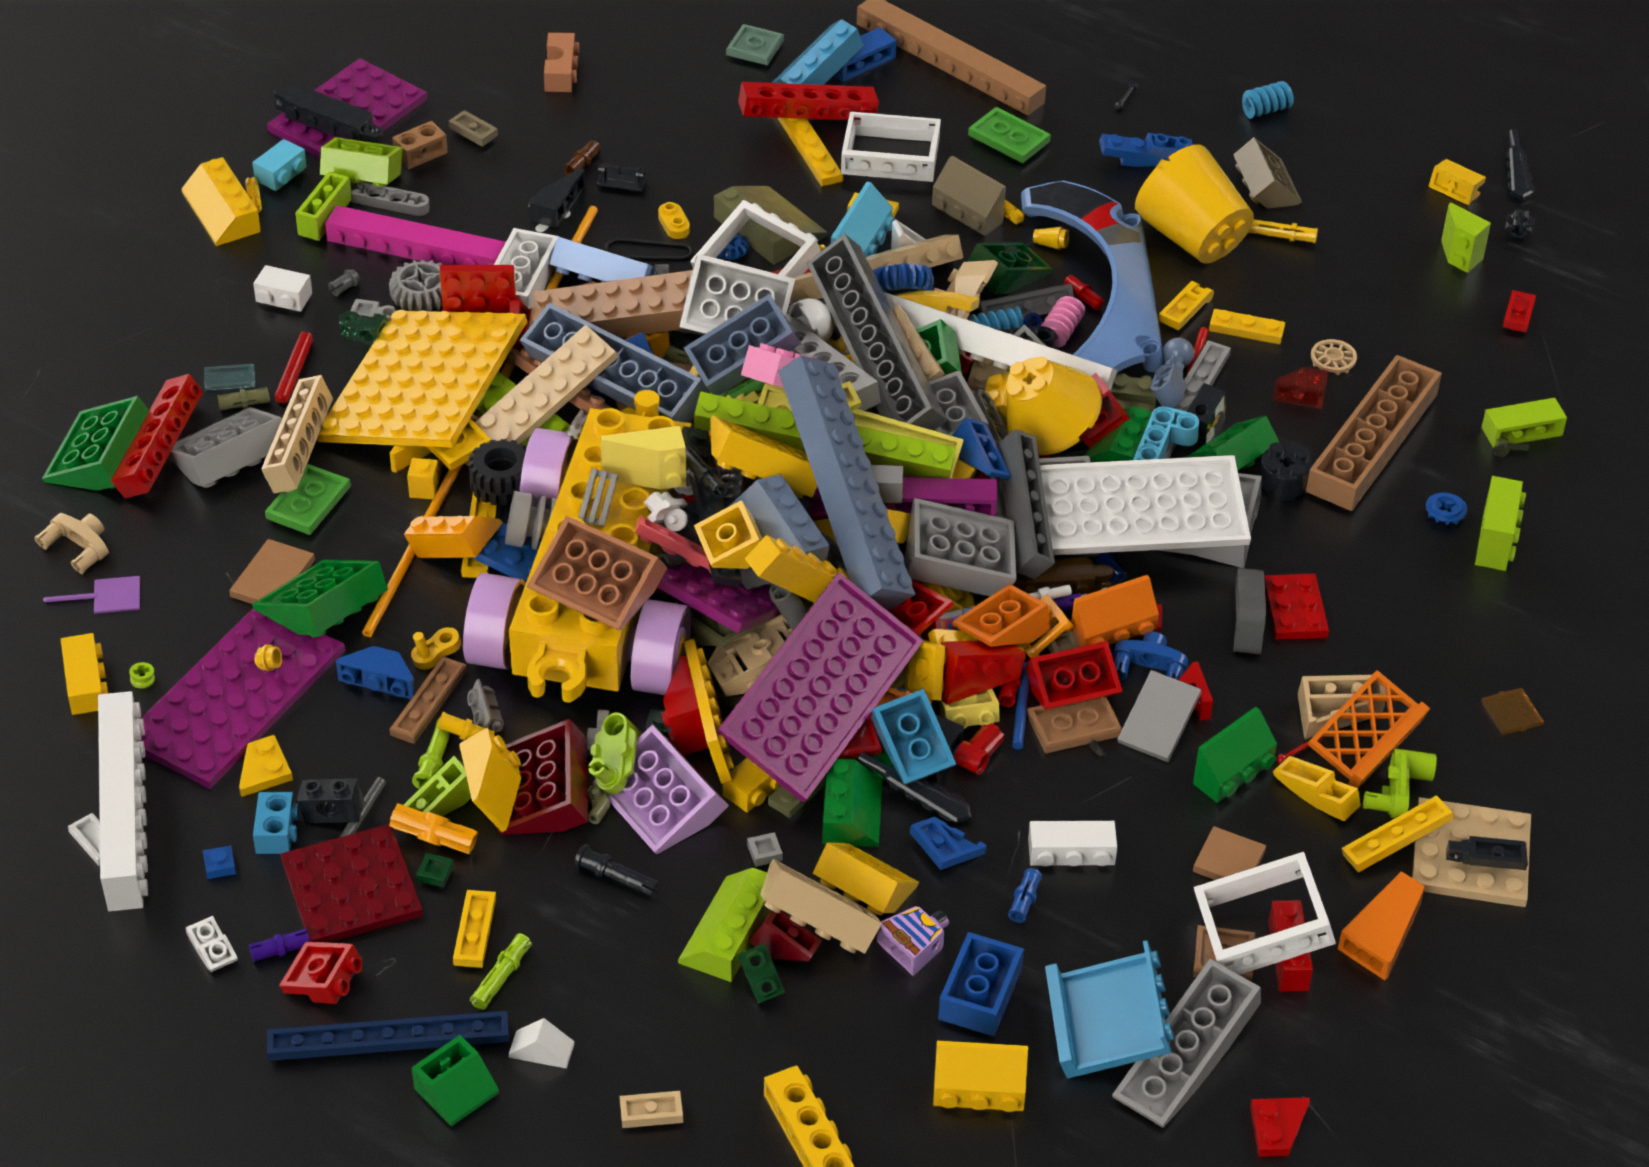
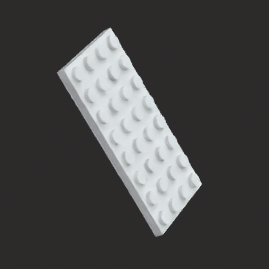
(1144, 505)

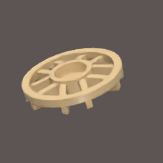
(1333, 356)

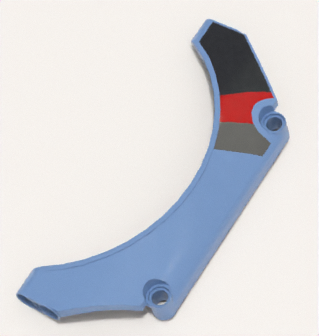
(1130, 324)

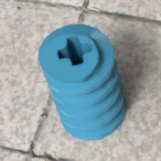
(1267, 99)
(1000, 320)

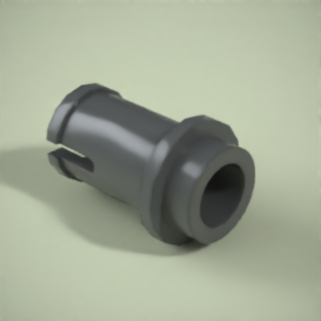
(348, 279)

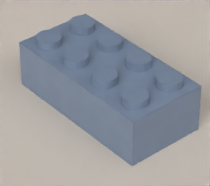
(723, 350)

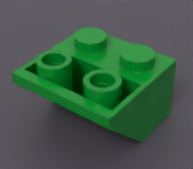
(454, 1080)

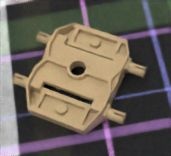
(754, 650)

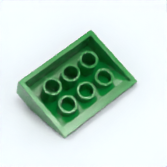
(96, 445)
(323, 595)

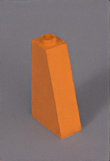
(1382, 926)

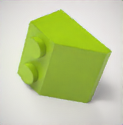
(1464, 238)

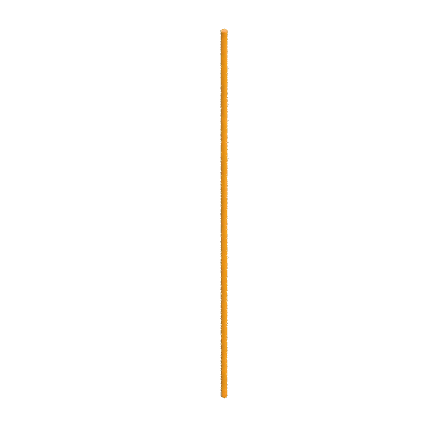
(451, 475)

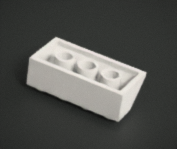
(531, 258)

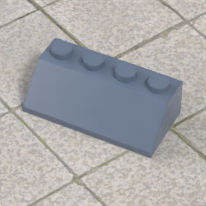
(783, 516)

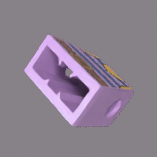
(913, 937)

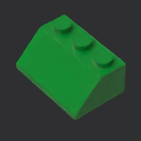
(1124, 440)
(1243, 440)
(1235, 756)
(852, 805)

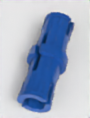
(1025, 895)

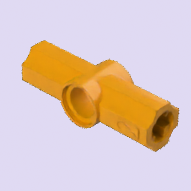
(433, 828)

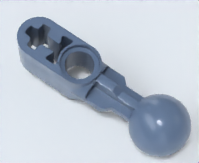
(1168, 380)

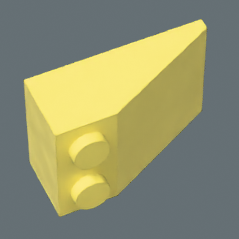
(646, 457)

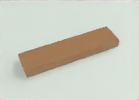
(428, 700)

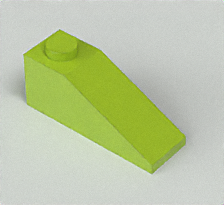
(444, 791)

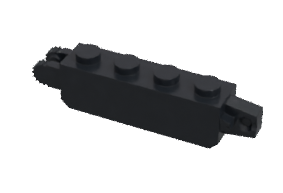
(327, 114)

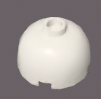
(814, 316)

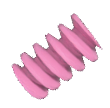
(1064, 319)

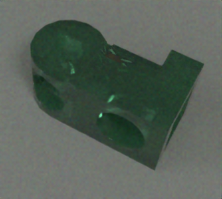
(361, 327)

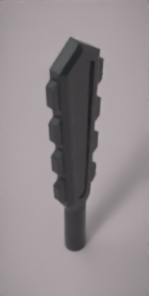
(1518, 174)
(950, 807)

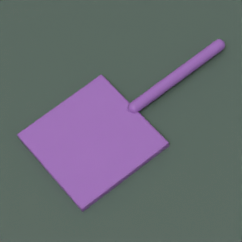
(110, 595)

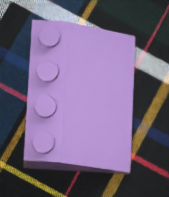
(665, 794)

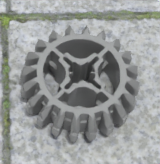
(417, 286)

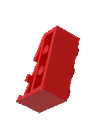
(977, 668)

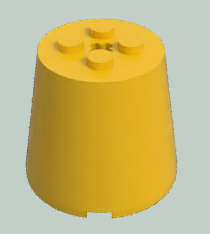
(1195, 205)

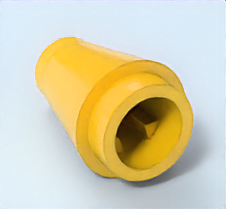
(1052, 237)

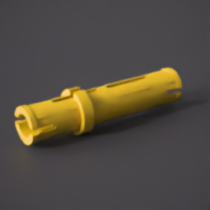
(1286, 231)

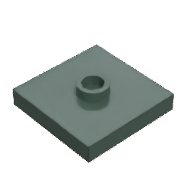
(755, 44)

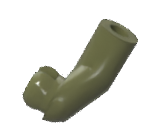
(599, 802)

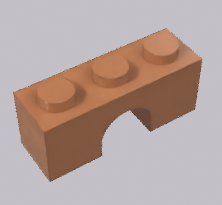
(561, 62)

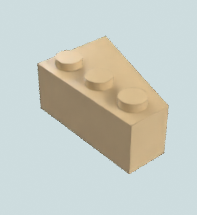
(1324, 695)

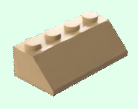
(820, 907)

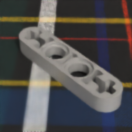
(411, 202)

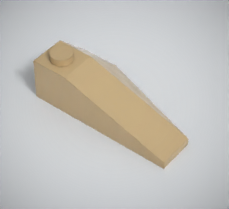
(970, 280)

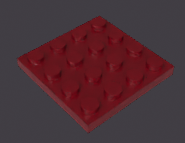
(351, 885)

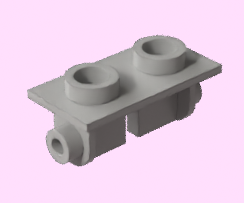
(485, 707)

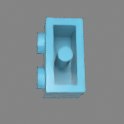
(279, 164)

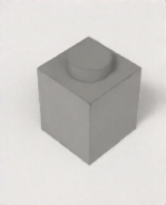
(889, 481)

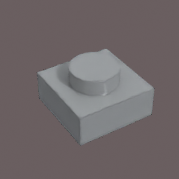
(764, 849)

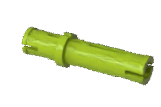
(507, 962)

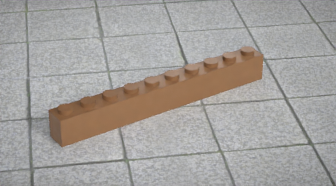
(953, 56)

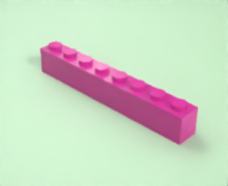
(410, 238)

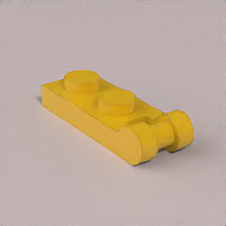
(1185, 305)

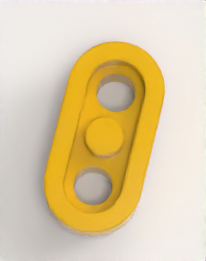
(674, 220)

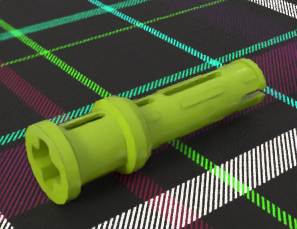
(432, 761)

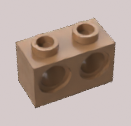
(421, 144)

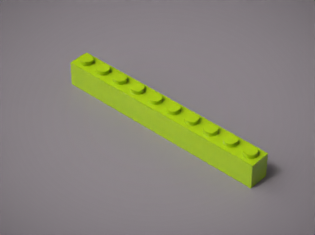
(882, 448)

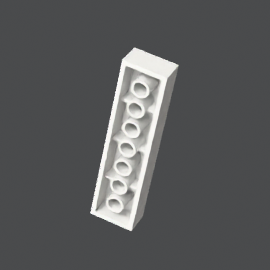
(122, 801)

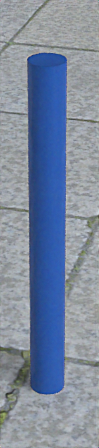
(1021, 710)

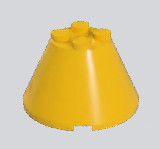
(1051, 403)

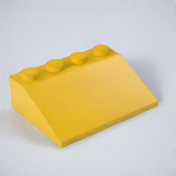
(760, 456)

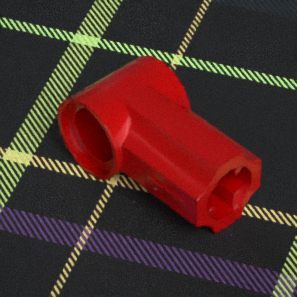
(977, 752)

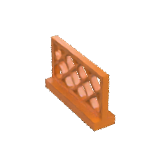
(1381, 748)

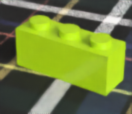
(319, 205)
(1525, 421)

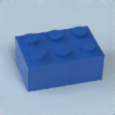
(980, 984)

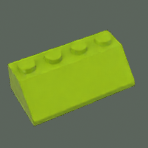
(727, 925)

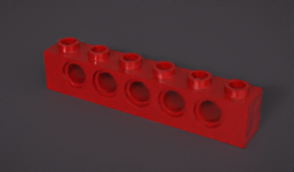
(805, 100)
(156, 436)

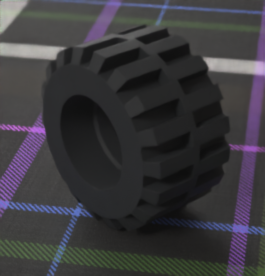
(496, 471)

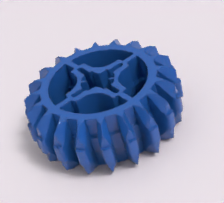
(904, 278)

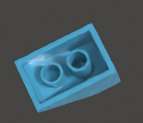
(912, 737)

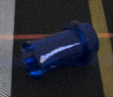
(1032, 318)
(1108, 559)

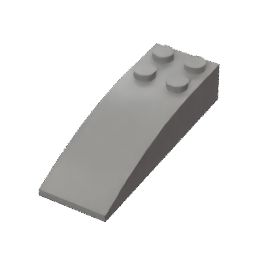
(1203, 1031)

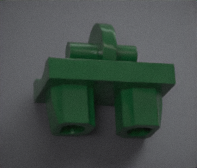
(761, 973)

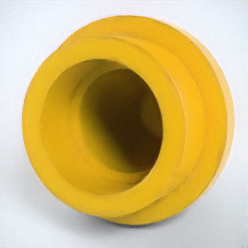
(268, 657)

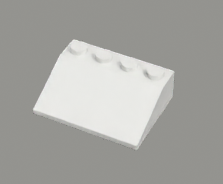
(725, 289)

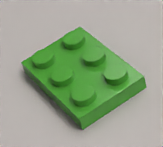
(1009, 134)
(310, 502)

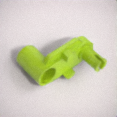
(614, 753)
(1403, 765)

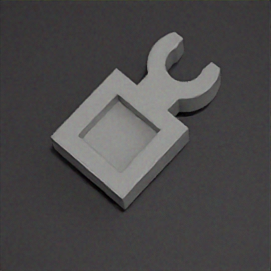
(371, 308)

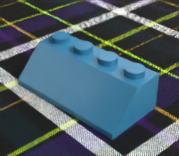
(824, 56)

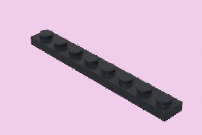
(705, 502)

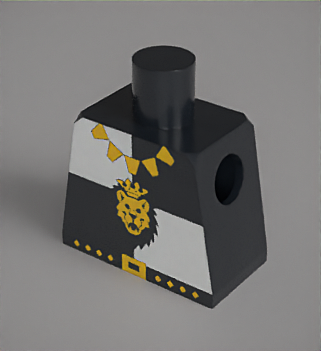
(1210, 408)

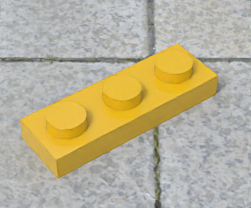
(1247, 326)
(474, 928)

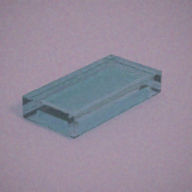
(229, 376)

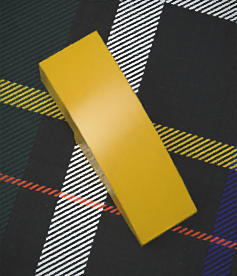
(1318, 787)

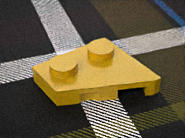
(263, 766)

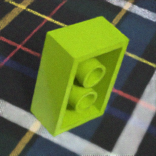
(361, 161)
(1500, 523)

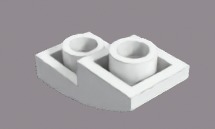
(211, 944)

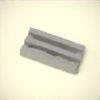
(588, 493)

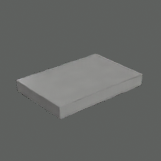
(1159, 716)

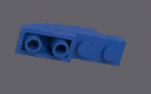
(1142, 152)

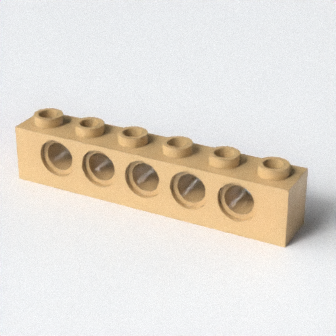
(297, 434)

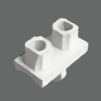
(667, 510)

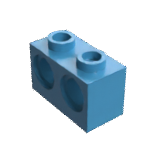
(275, 822)

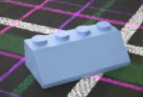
(595, 263)

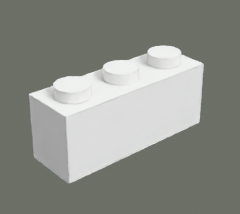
(1072, 843)

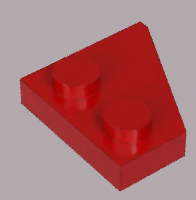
(1277, 1124)

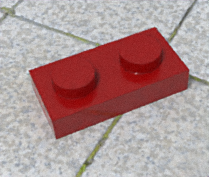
(1519, 311)

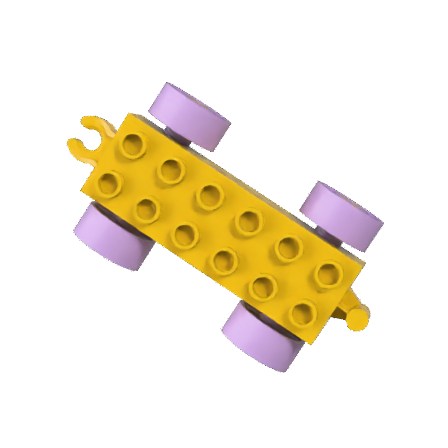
(547, 640)

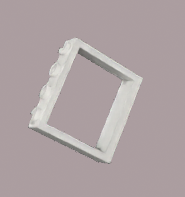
(888, 164)
(771, 221)
(1275, 946)

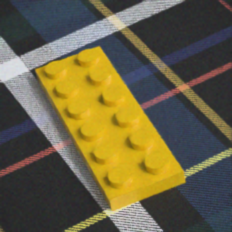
(709, 710)

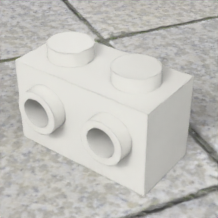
(282, 288)

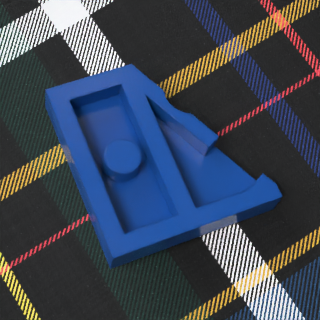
(945, 844)

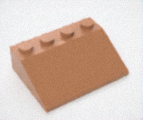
(596, 574)

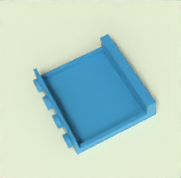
(1109, 1013)

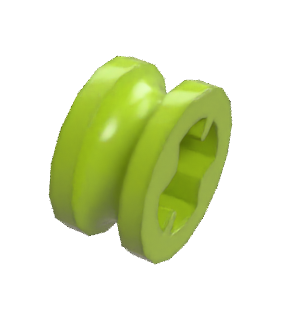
(142, 681)

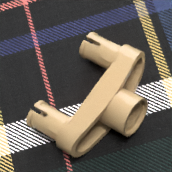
(82, 532)

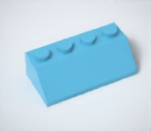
(867, 220)

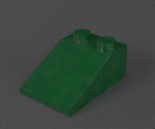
(1015, 267)

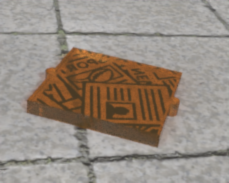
(1512, 711)

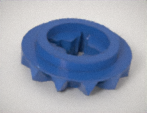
(737, 251)
(1448, 502)

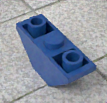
(377, 670)

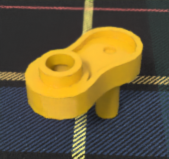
(428, 653)

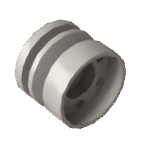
(527, 519)

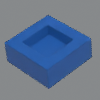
(219, 862)

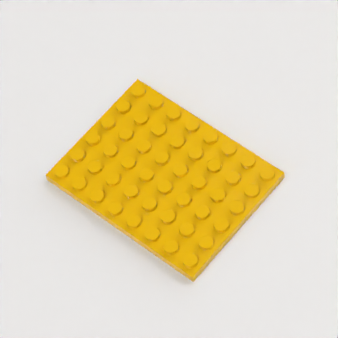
(422, 378)

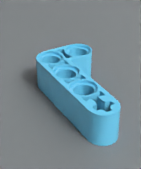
(1164, 427)

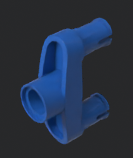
(1150, 653)

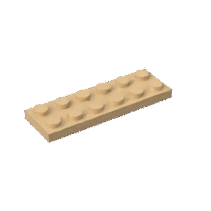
(548, 387)

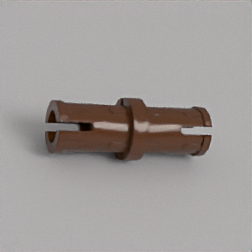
(582, 157)

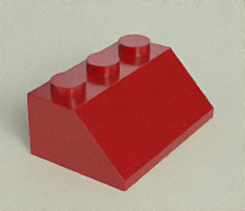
(1073, 676)

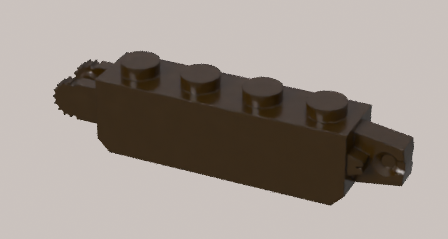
(1071, 571)

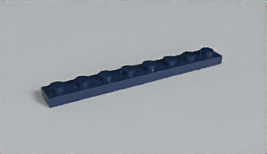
(386, 1035)

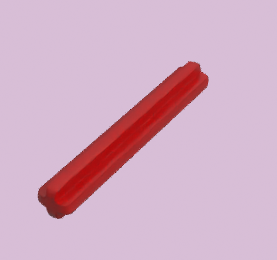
(293, 367)

